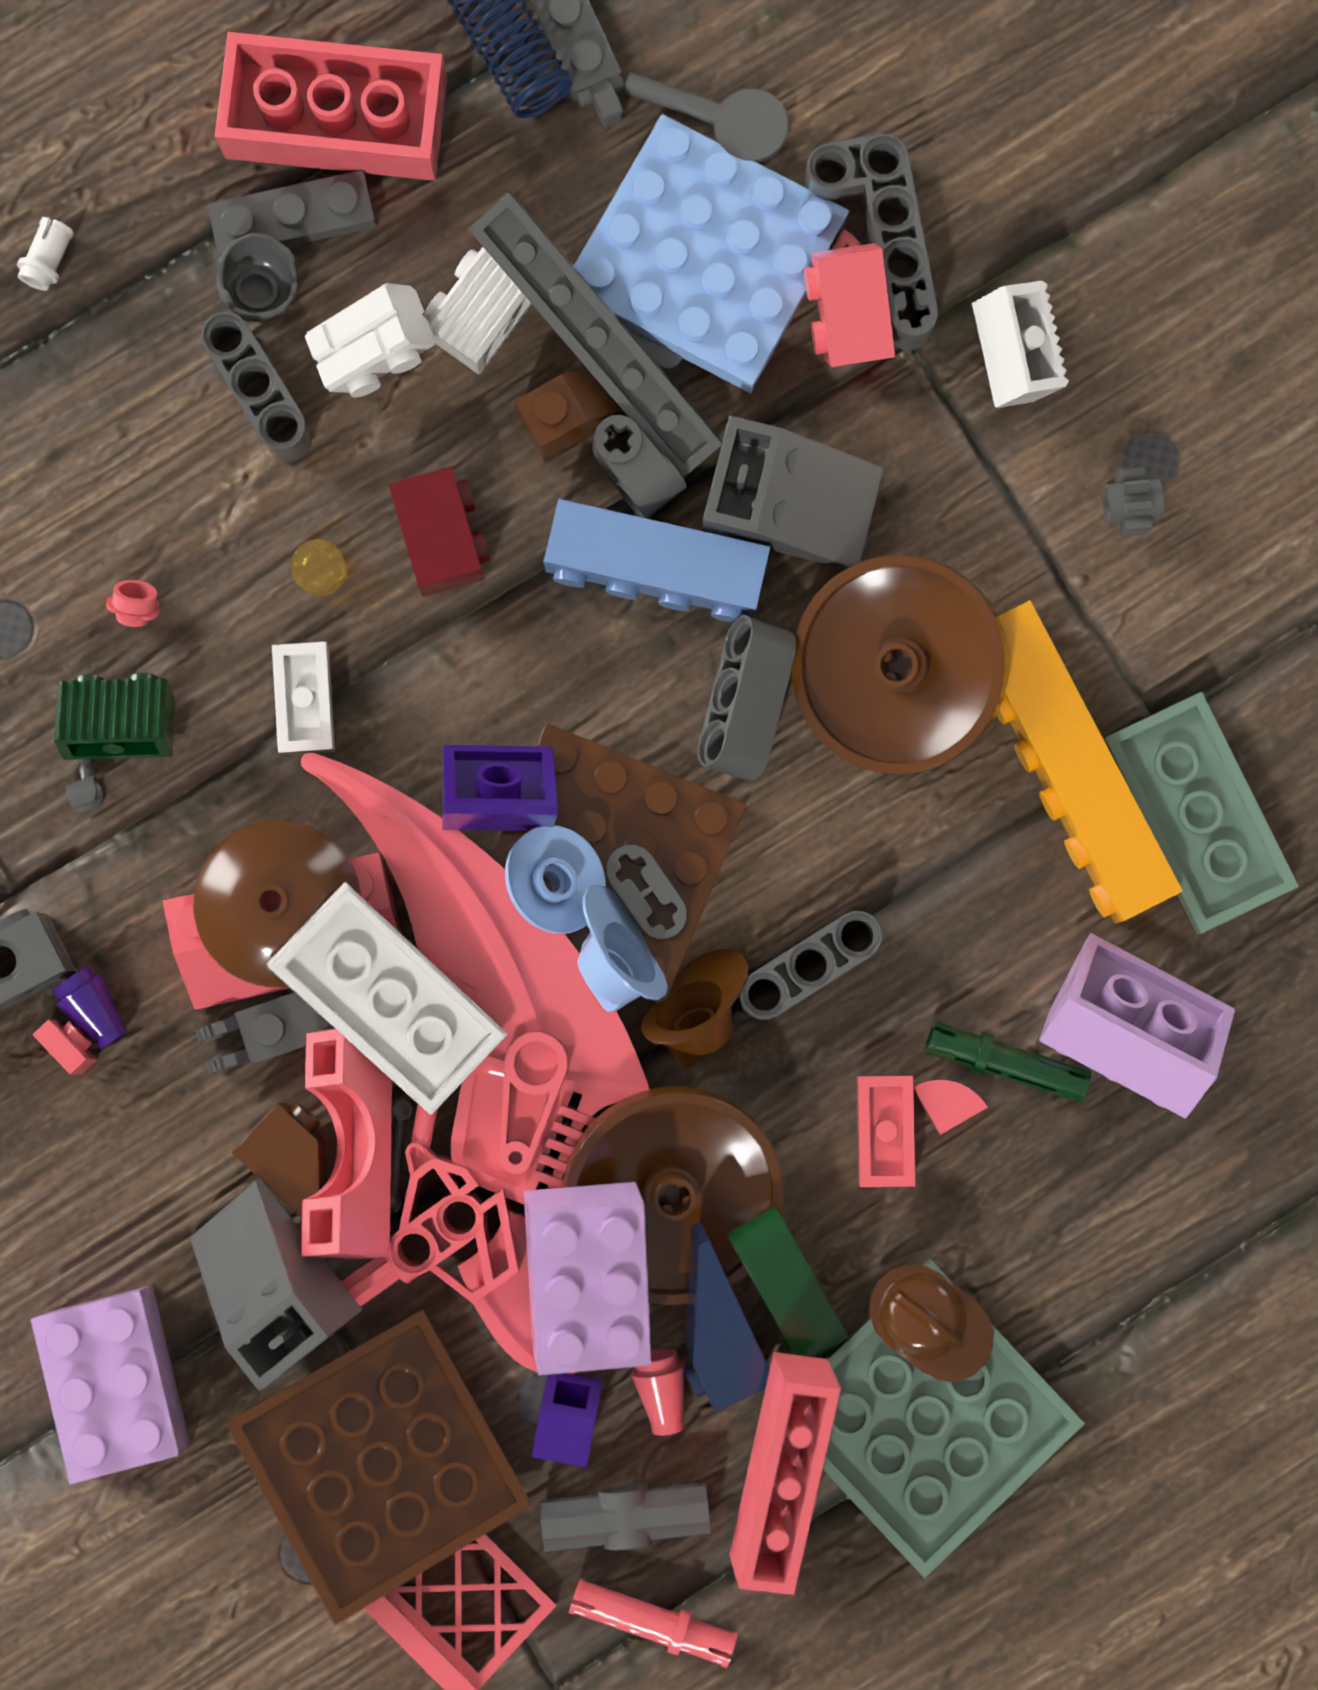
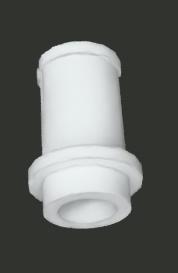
(45, 254)

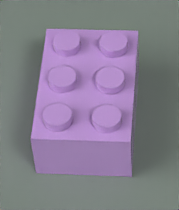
(587, 1278)
(110, 1384)

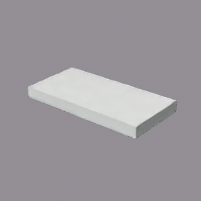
(387, 998)

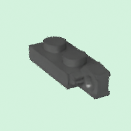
(584, 54)

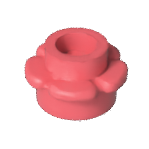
(133, 603)

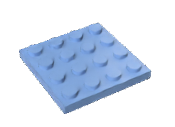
(707, 252)

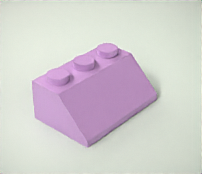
(1139, 1026)

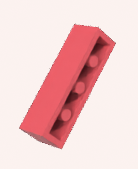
(784, 1473)

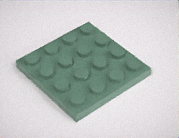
(933, 1453)

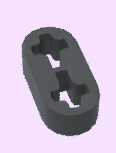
(658, 885)

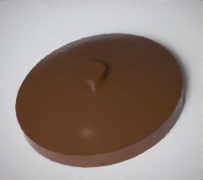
(900, 664)
(692, 1164)

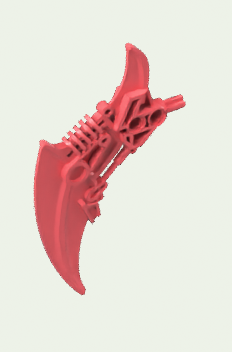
(522, 1090)

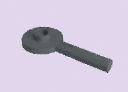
(745, 124)

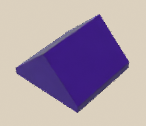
(498, 787)

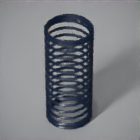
(565, 82)

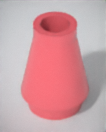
(662, 1390)

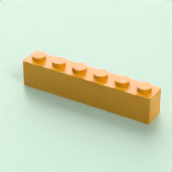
(1079, 775)

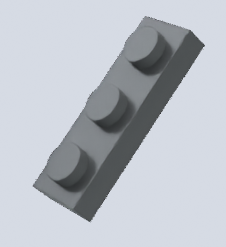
(296, 212)

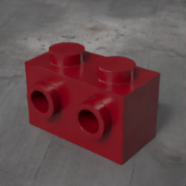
(438, 531)

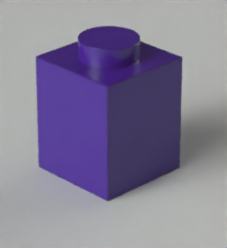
(567, 1418)

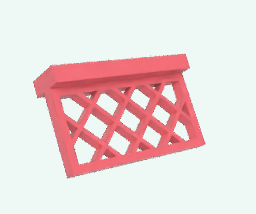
(426, 1644)

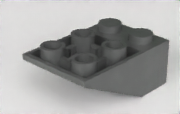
(791, 494)
(263, 1291)

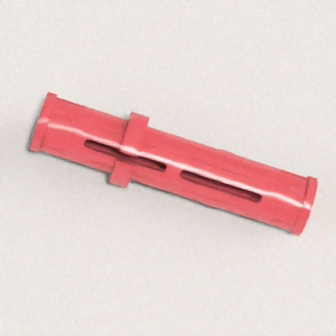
(654, 1623)

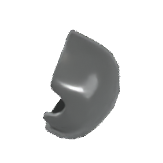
(257, 277)

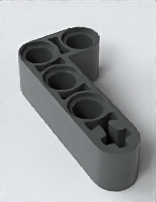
(897, 242)

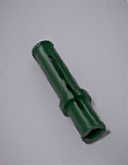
(996, 1058)

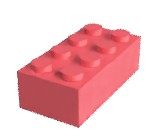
(331, 106)

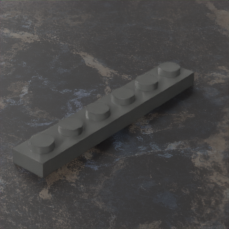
(595, 334)

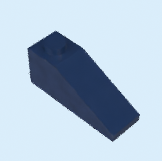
(718, 1336)

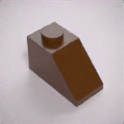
(565, 411)
(286, 1154)

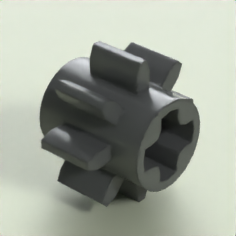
(1133, 501)

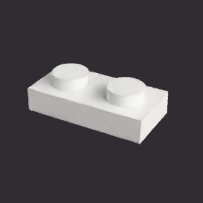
(303, 698)

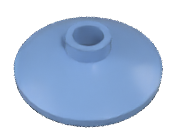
(569, 866)

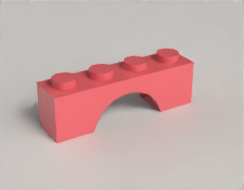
(353, 1208)

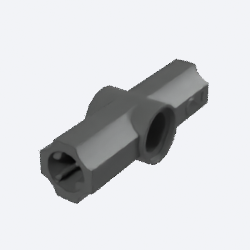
(624, 1517)

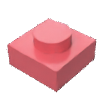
(67, 1045)

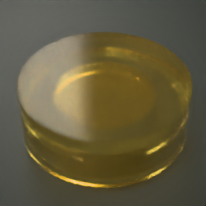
(318, 567)

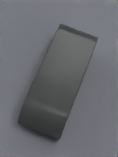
(242, 366)
(747, 698)
(836, 961)

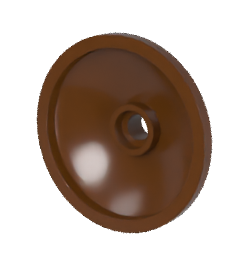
(242, 870)

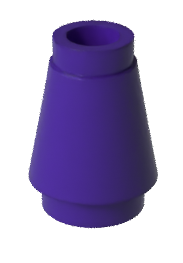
(90, 1006)

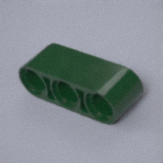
(787, 1285)

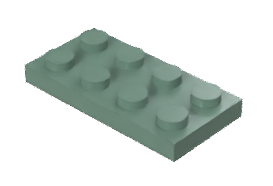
(1201, 813)

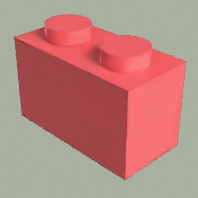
(850, 305)

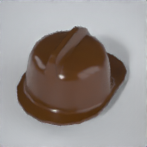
(698, 1009)
(931, 1323)

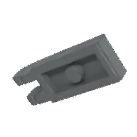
(266, 1030)

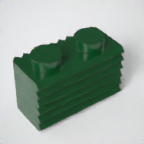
(114, 717)

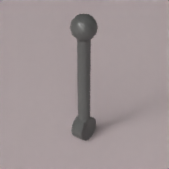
(401, 1111)

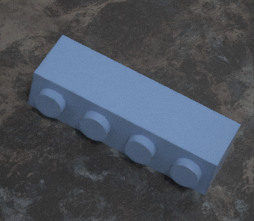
(655, 560)

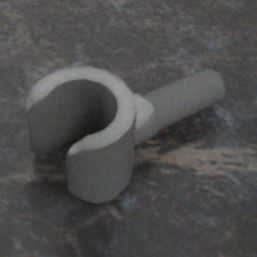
(87, 792)

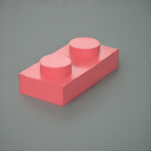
(885, 1131)

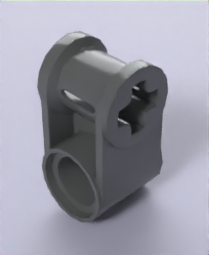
(643, 473)

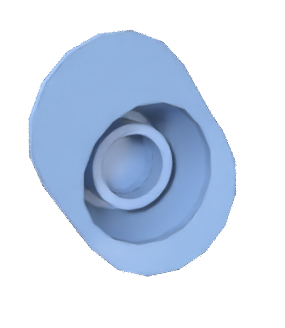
(616, 954)

